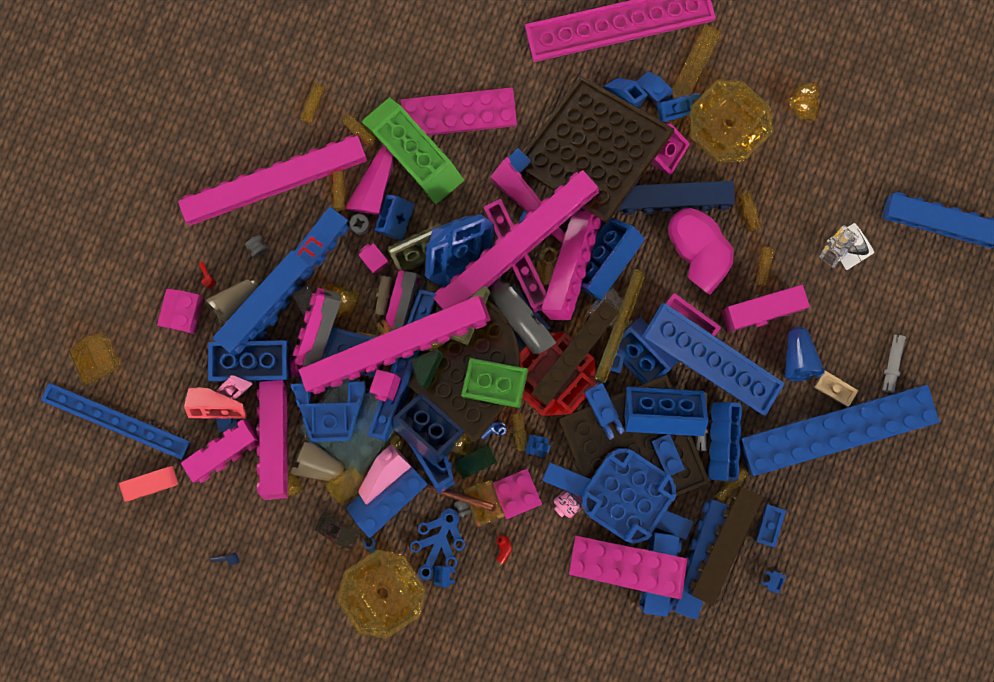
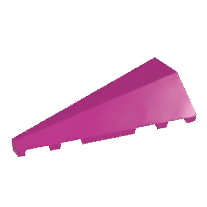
(513, 185)
(372, 188)

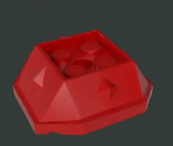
(571, 392)

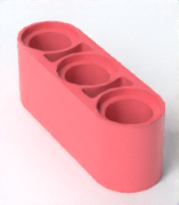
(148, 484)

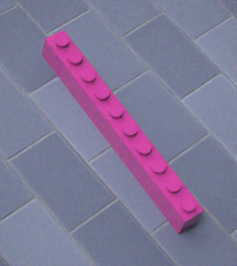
(272, 181)
(519, 241)
(395, 344)

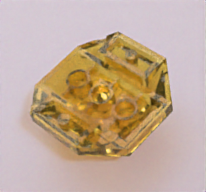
(368, 610)

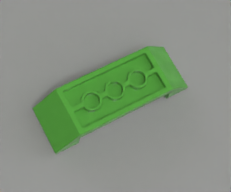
(413, 150)

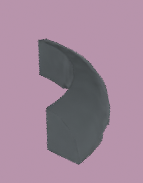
(520, 317)

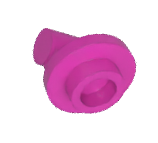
(294, 368)

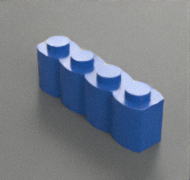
(725, 438)

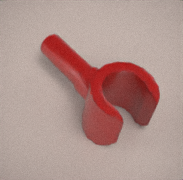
(208, 281)

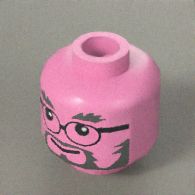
(567, 504)

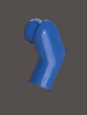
(495, 428)

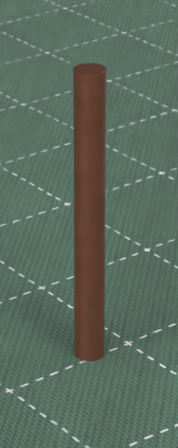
(464, 498)

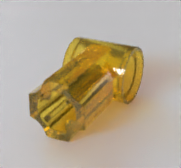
(547, 268)

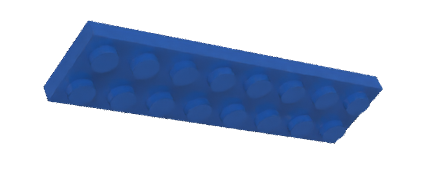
(713, 359)

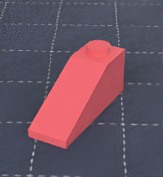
(211, 404)

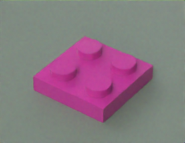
(517, 493)

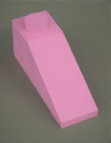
(384, 471)

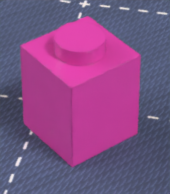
(373, 258)
(384, 385)

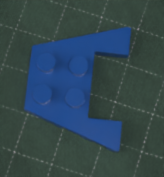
(330, 420)

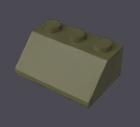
(411, 251)

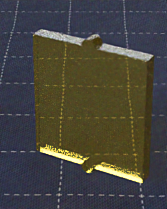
(345, 485)

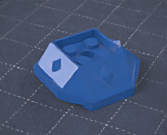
(456, 246)

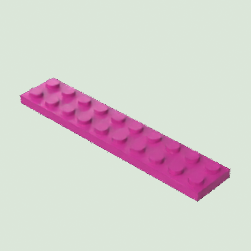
(613, 25)

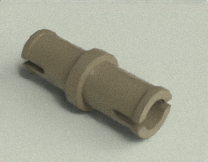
(383, 295)

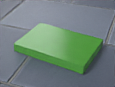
(494, 383)

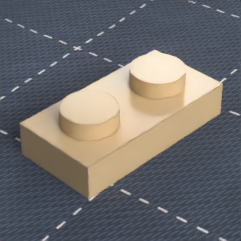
(836, 389)

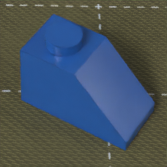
(655, 87)

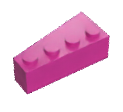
(221, 451)

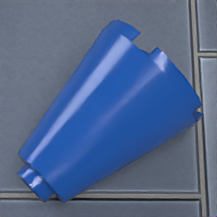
(801, 356)

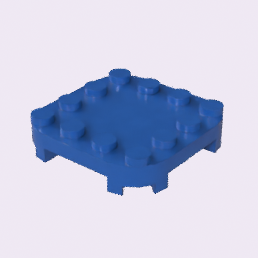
(628, 495)

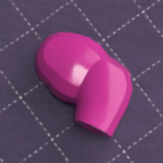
(702, 245)

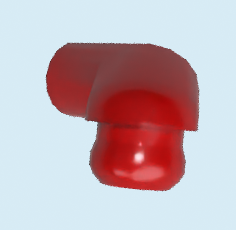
(505, 548)

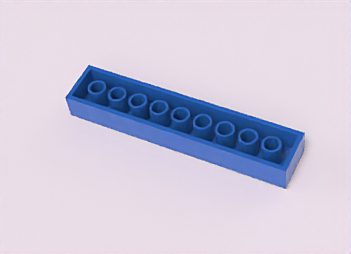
(838, 430)

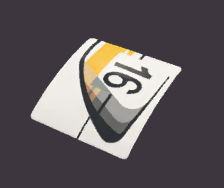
(859, 251)

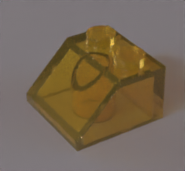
(94, 358)

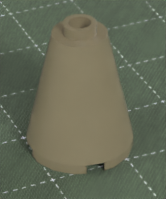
(230, 300)
(315, 463)

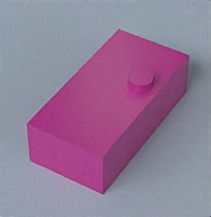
(765, 308)

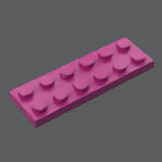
(463, 111)
(628, 567)

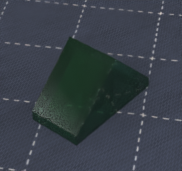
(426, 367)
(475, 462)

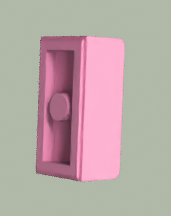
(233, 387)

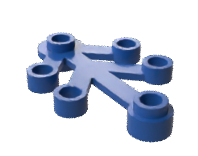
(439, 540)

